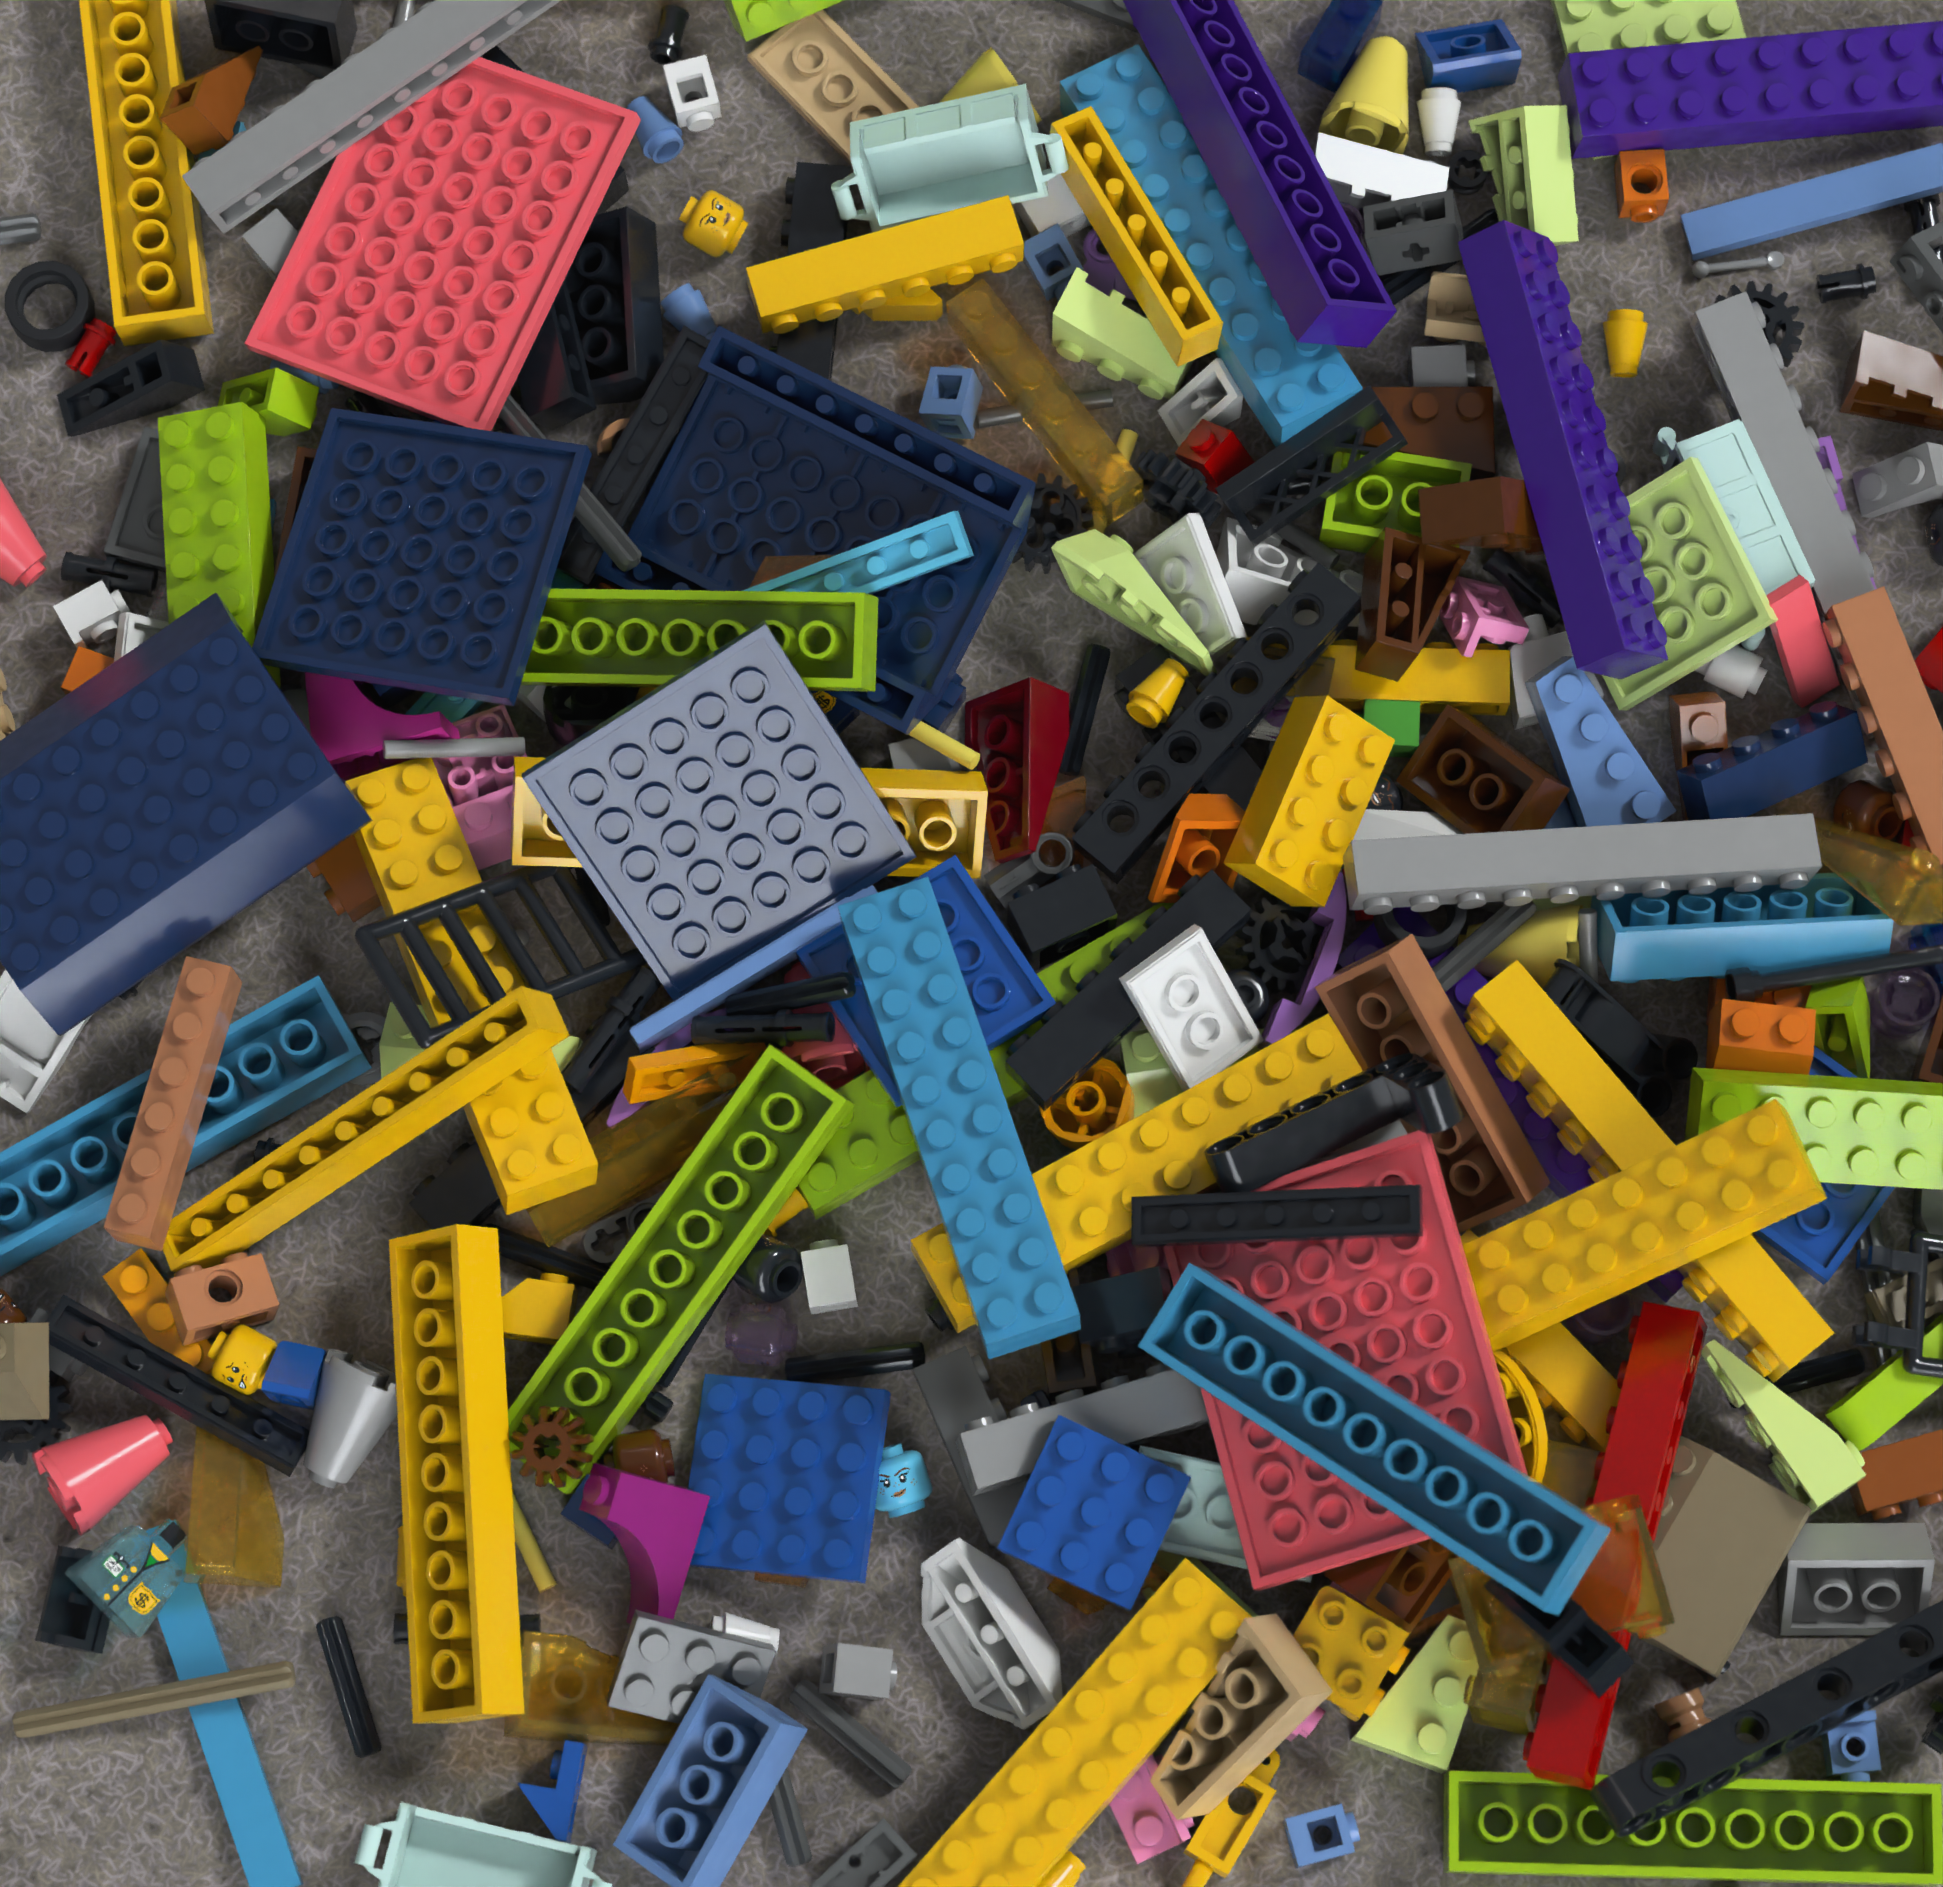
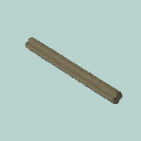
(154, 1699)

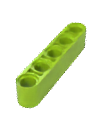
(1886, 1394)

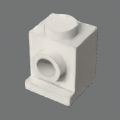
(688, 80)
(92, 614)

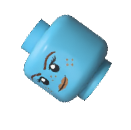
(902, 1481)

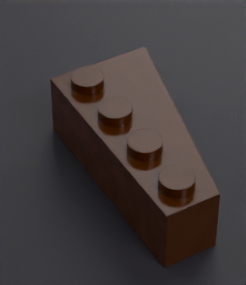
(1441, 424)

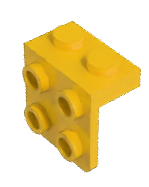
(1351, 1650)

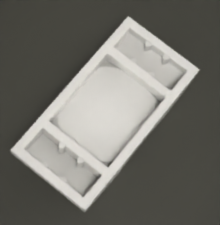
(28, 1047)

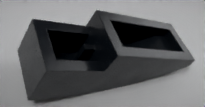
(1570, 1638)

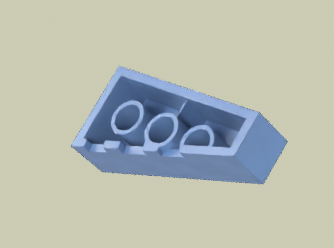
(1593, 751)

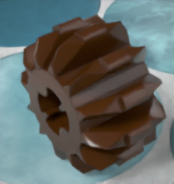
(549, 1465)

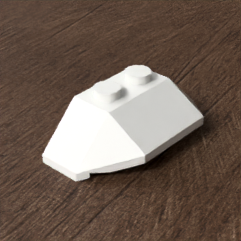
(989, 1635)

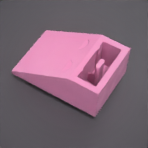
(482, 788)

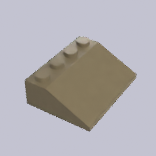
(1718, 1552)

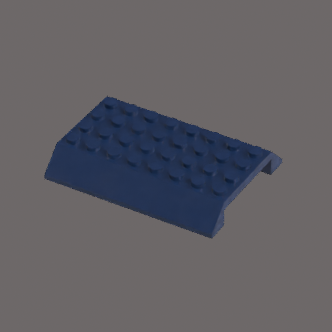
(813, 469)
(154, 813)

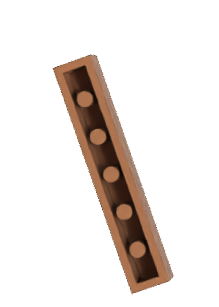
(1893, 710)
(173, 1104)

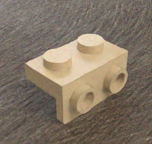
(1451, 310)

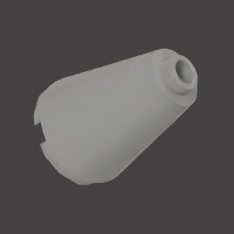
(349, 1416)

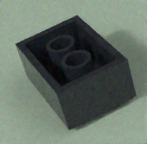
(285, 29)

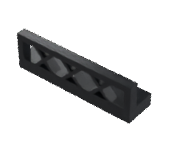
(1302, 453)

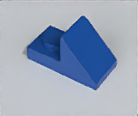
(294, 1375)
(559, 1805)

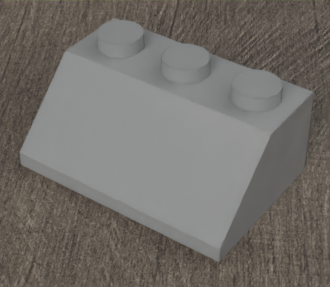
(1854, 1578)

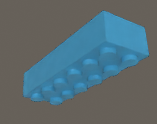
(1732, 929)

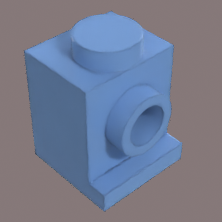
(1046, 251)
(951, 401)
(1838, 1759)
(1300, 1831)

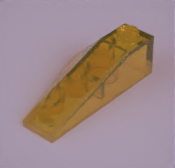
(1890, 875)
(231, 1518)
(568, 1693)

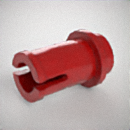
(91, 347)

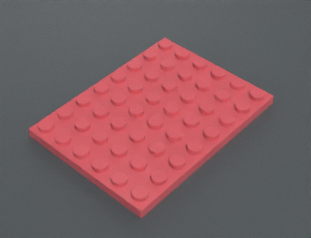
(445, 243)
(1384, 1305)

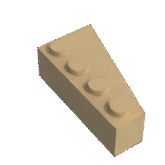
(1249, 1709)

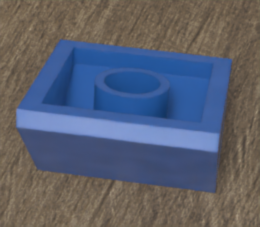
(1469, 56)

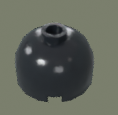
(588, 709)

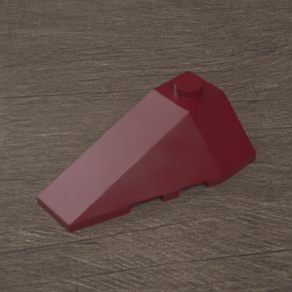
(1021, 749)

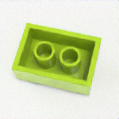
(1383, 498)

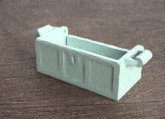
(948, 158)
(1747, 501)
(1204, 1519)
(461, 1852)

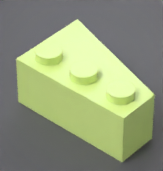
(1531, 169)
(1114, 339)
(1426, 1704)

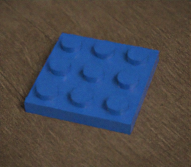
(1094, 1513)

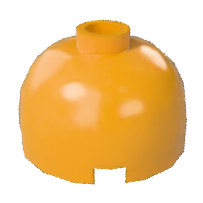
(1091, 1106)

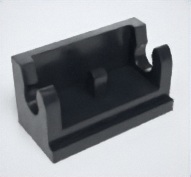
(68, 1614)

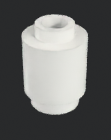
(1735, 671)

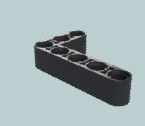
(1390, 1091)

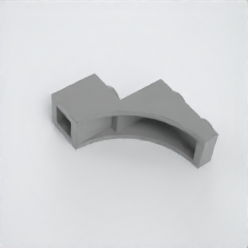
(1901, 480)

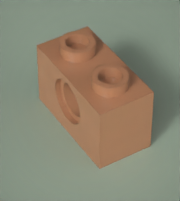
(202, 1317)

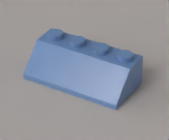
(710, 1786)

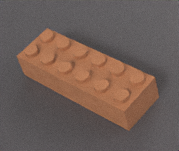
(1397, 1007)

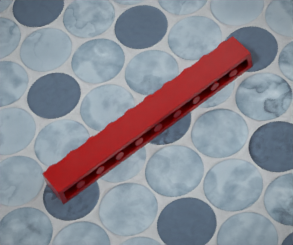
(1639, 1462)

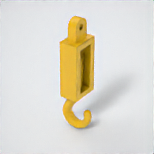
(1224, 1832)

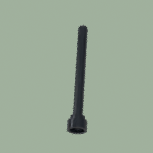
(1750, 985)

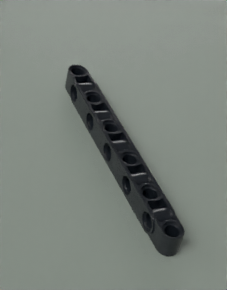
(1777, 1720)

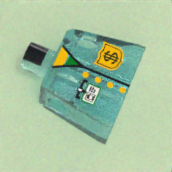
(132, 1575)

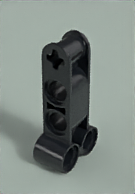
(1620, 1039)

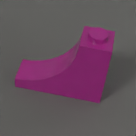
(655, 1528)

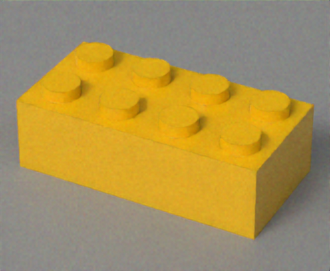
(1309, 801)

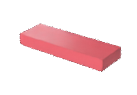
(1801, 642)

